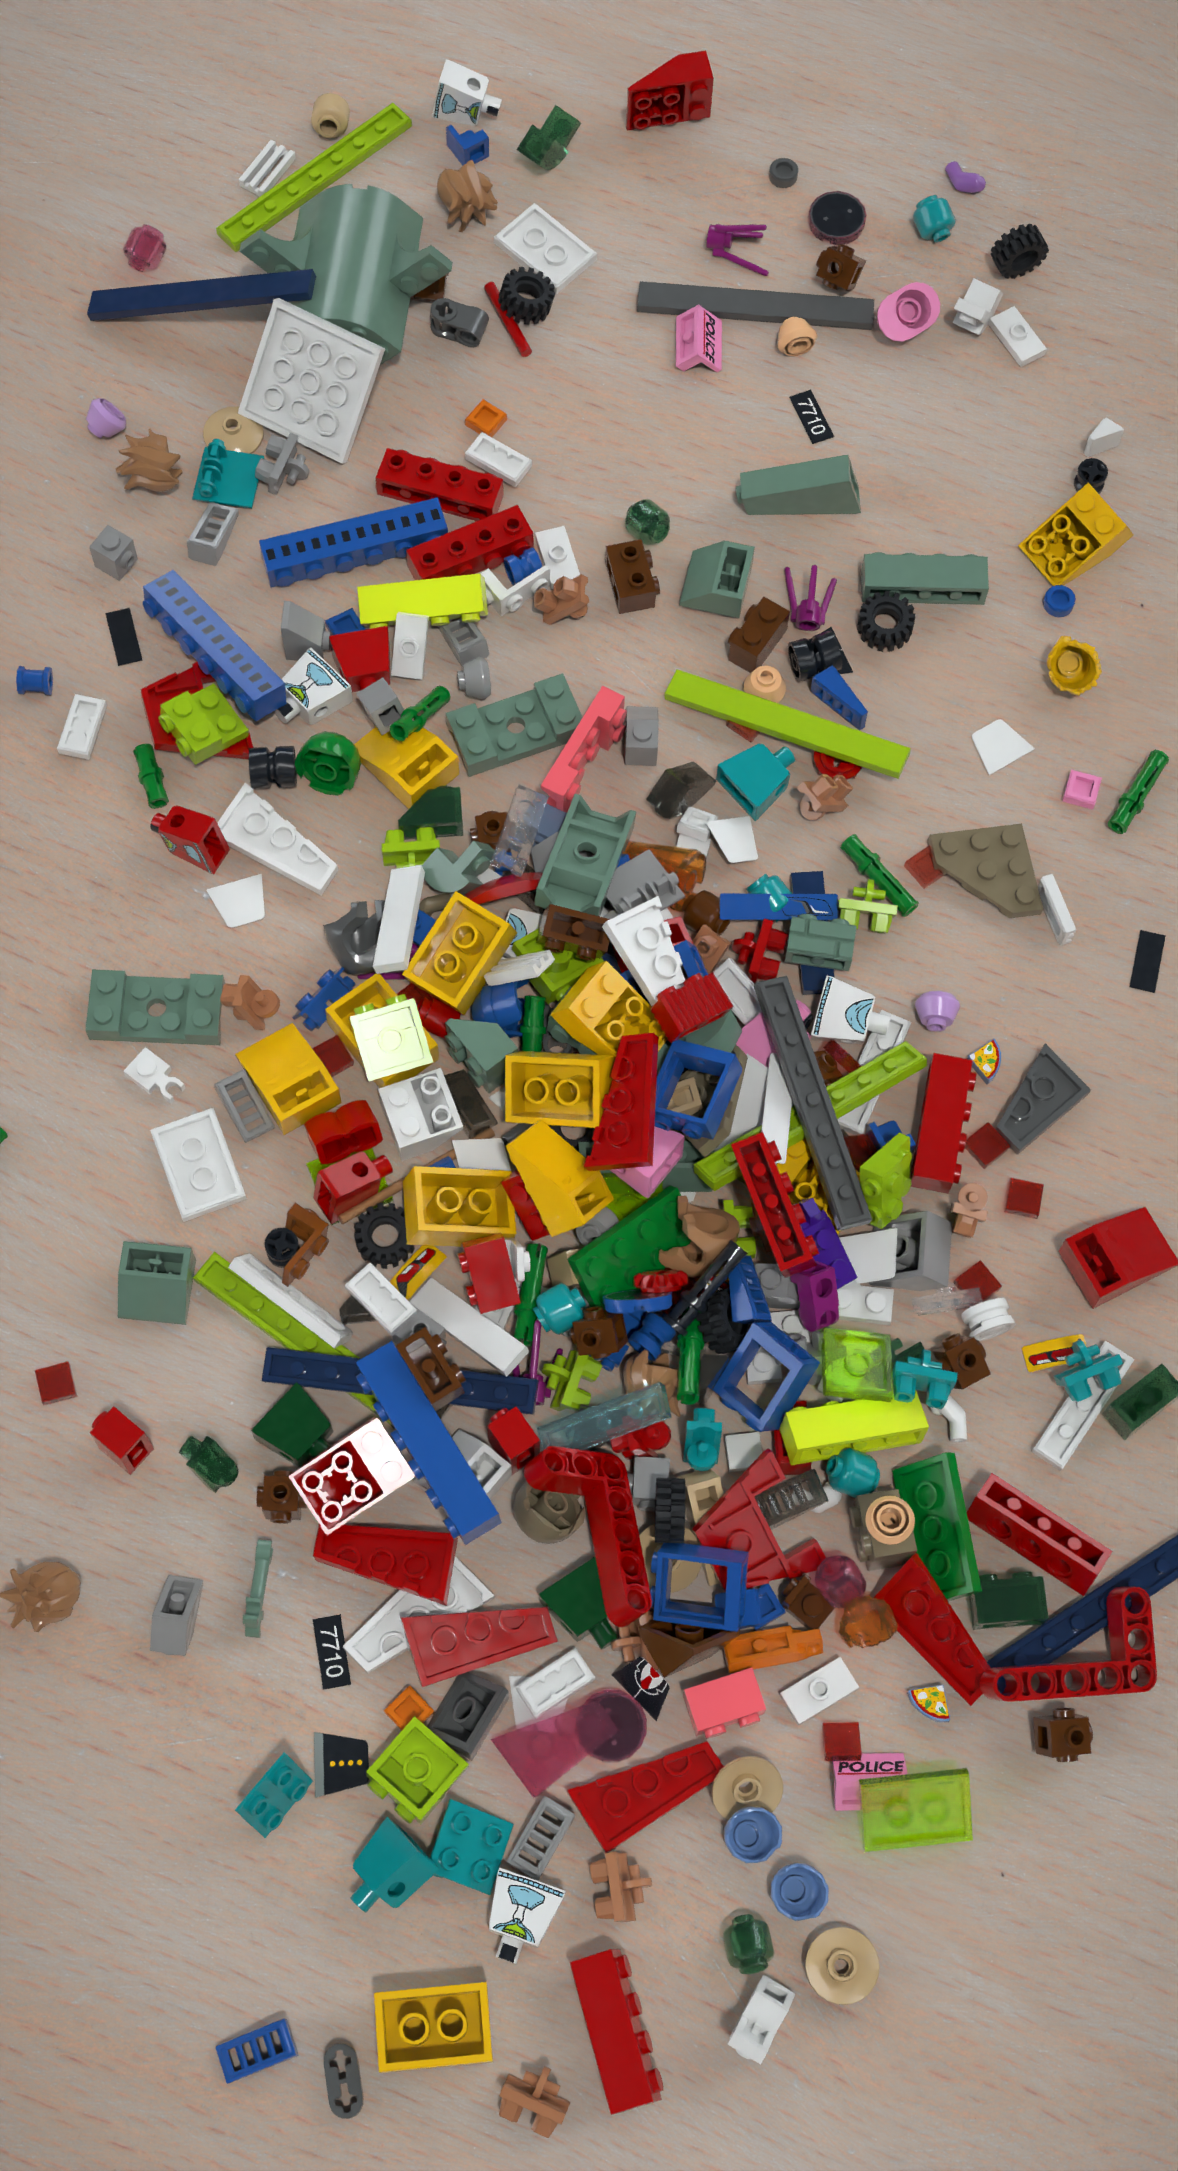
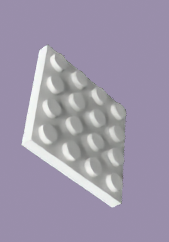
(311, 380)

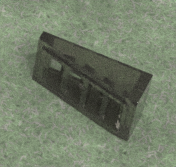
(782, 1489)

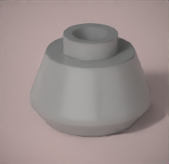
(475, 678)
(596, 1226)

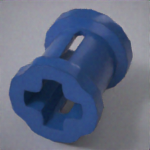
(34, 680)

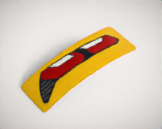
(417, 1270)
(1049, 1352)

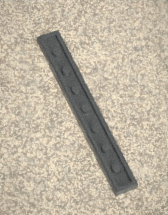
(757, 305)
(812, 1103)

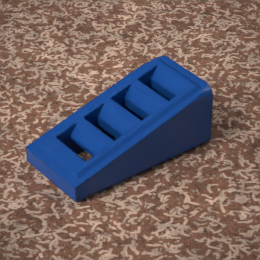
(836, 693)
(746, 1294)
(286, 2041)

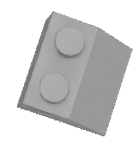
(920, 1252)

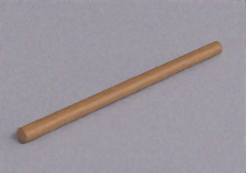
(398, 1186)

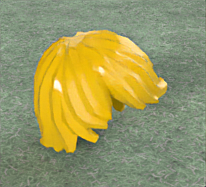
(1073, 666)

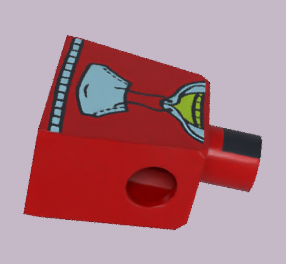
(192, 837)

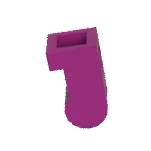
(817, 1296)

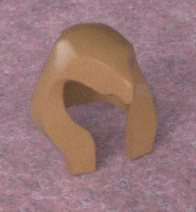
(710, 1234)

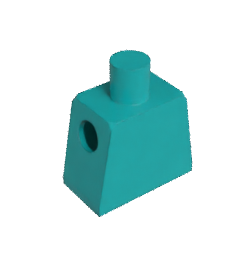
(756, 777)
(391, 1867)

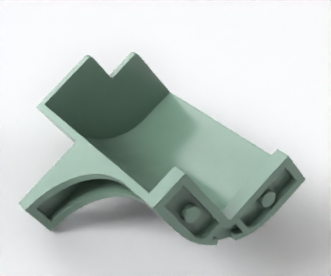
(362, 258)

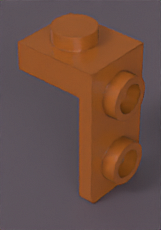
(313, 1232)

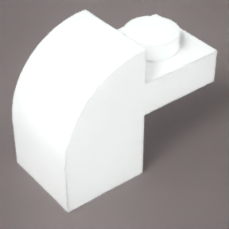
(977, 307)
(761, 2019)

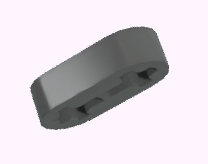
(352, 2079)

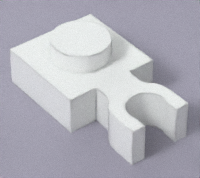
(151, 1073)

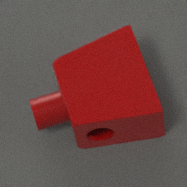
(362, 656)
(349, 1183)

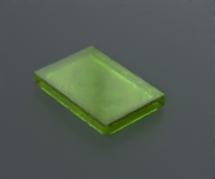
(915, 1809)

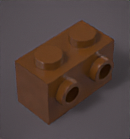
(631, 576)
(758, 635)
(574, 932)
(431, 1370)

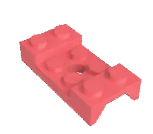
(597, 729)

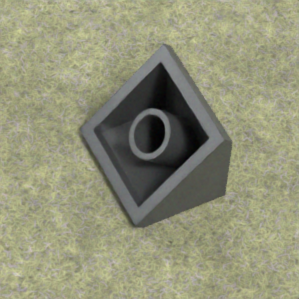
(468, 1713)

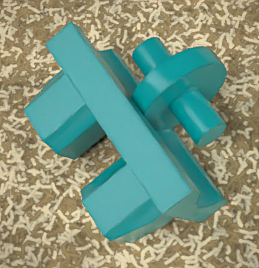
(923, 1376)
(1076, 1378)
(702, 1440)

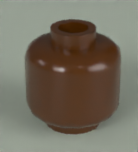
(702, 910)

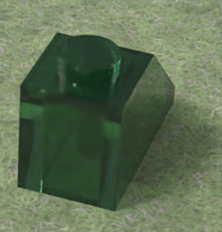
(435, 809)

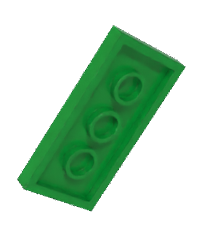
(629, 1248)
(941, 1523)

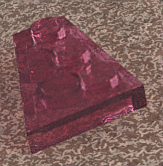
(555, 1745)

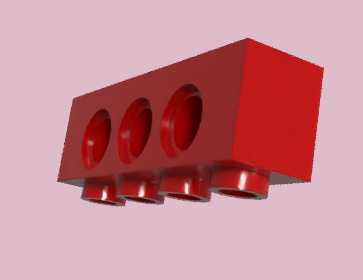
(1038, 1534)

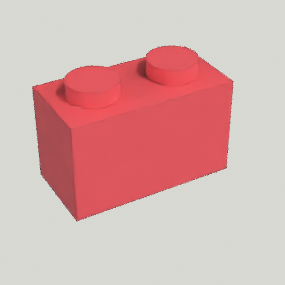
(724, 1703)

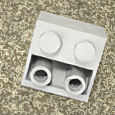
(420, 1113)
(485, 1463)

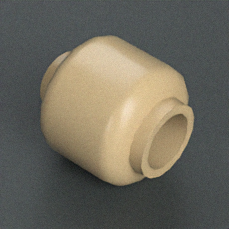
(330, 115)

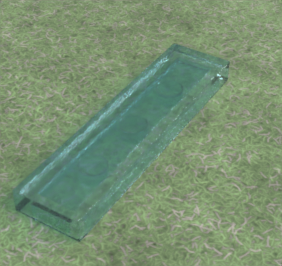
(607, 1419)

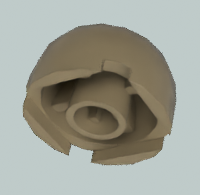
(547, 1515)

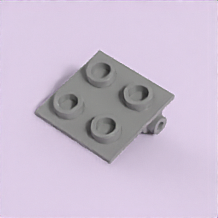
(641, 881)

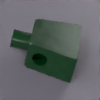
(294, 1428)
(579, 1605)

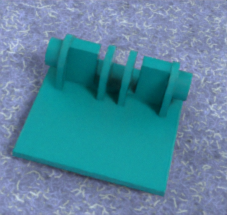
(226, 476)
(274, 1795)
(470, 1846)

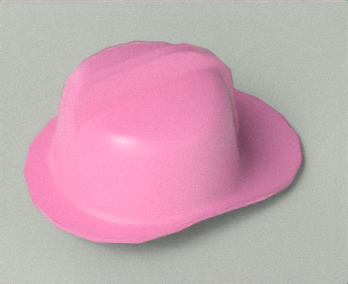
(908, 311)

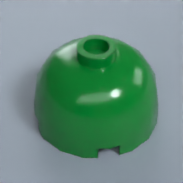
(329, 763)

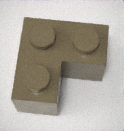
(872, 1551)

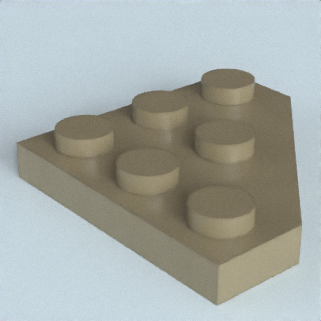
(991, 866)
(706, 1086)

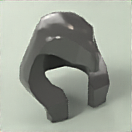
(356, 937)

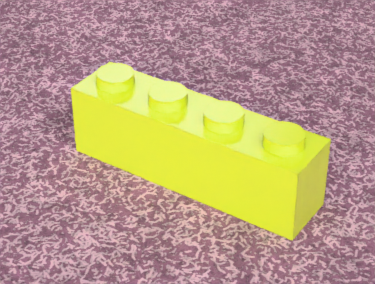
(436, 597)
(856, 1424)

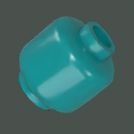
(934, 218)
(774, 886)
(559, 1308)
(853, 1473)

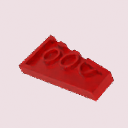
(628, 1116)
(394, 1557)
(934, 1628)
(467, 1641)
(637, 1797)

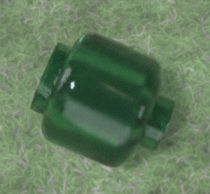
(647, 522)
(748, 1944)

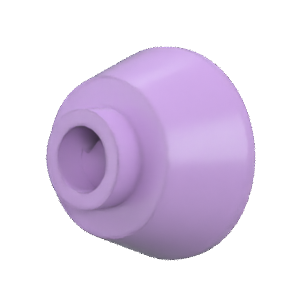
(105, 418)
(937, 1009)

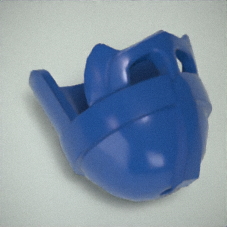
(501, 1006)

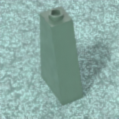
(801, 488)

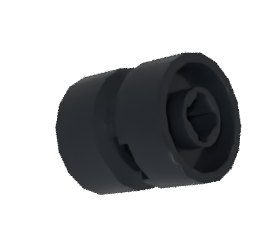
(814, 656)
(272, 767)

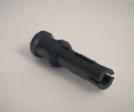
(732, 1254)

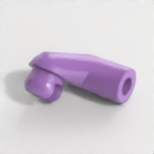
(964, 181)

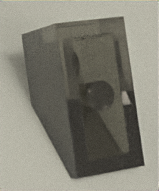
(680, 789)

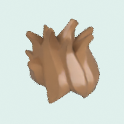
(466, 194)
(150, 463)
(640, 1374)
(43, 1594)

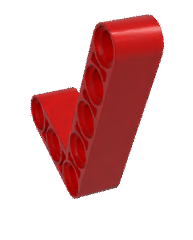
(611, 1518)
(1086, 1673)

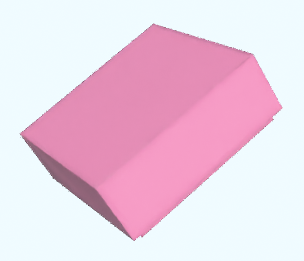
(1082, 789)

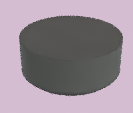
(783, 173)

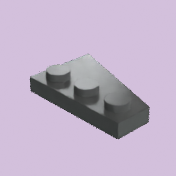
(1041, 1101)

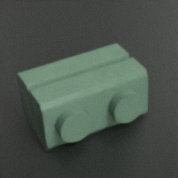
(820, 942)

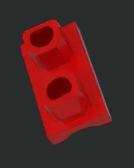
(768, 939)
(643, 1441)

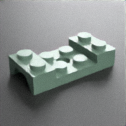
(545, 712)
(578, 880)
(121, 1006)

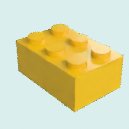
(459, 952)
(374, 991)
(556, 1088)
(456, 1205)
(433, 2027)

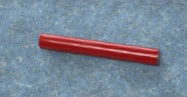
(511, 326)

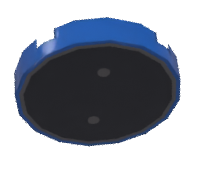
(633, 1300)

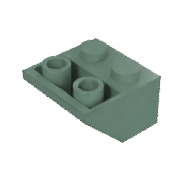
(718, 578)
(481, 1049)
(155, 1282)

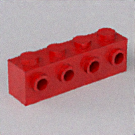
(457, 488)
(472, 547)
(941, 1123)
(773, 1204)
(616, 2030)

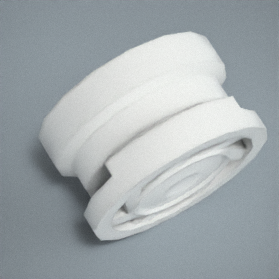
(988, 1319)

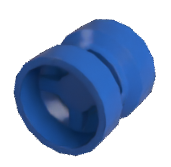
(522, 567)
(652, 1336)

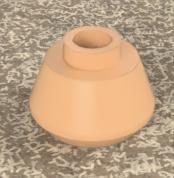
(796, 337)
(766, 683)
(885, 1512)

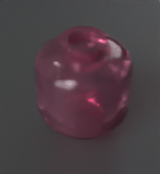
(144, 247)
(839, 1580)

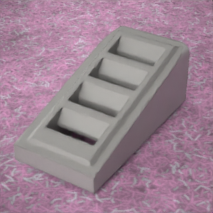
(209, 550)
(469, 648)
(231, 1082)
(556, 1810)

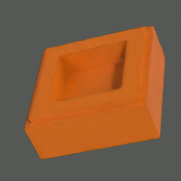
(486, 418)
(406, 1707)

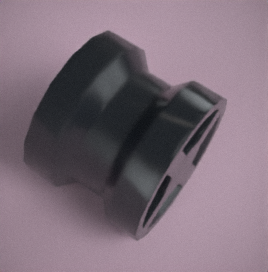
(1095, 470)
(281, 1240)

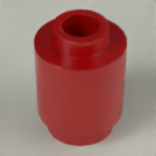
(435, 1014)

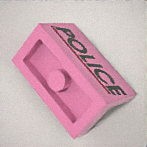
(698, 339)
(871, 1766)

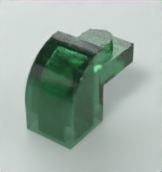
(549, 144)

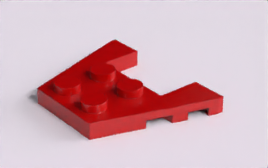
(170, 687)
(739, 1525)

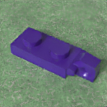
(827, 1241)

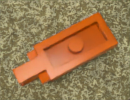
(771, 1648)

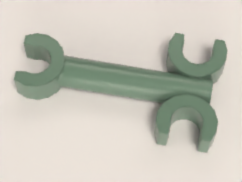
(254, 1603)

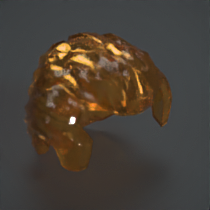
(867, 1622)

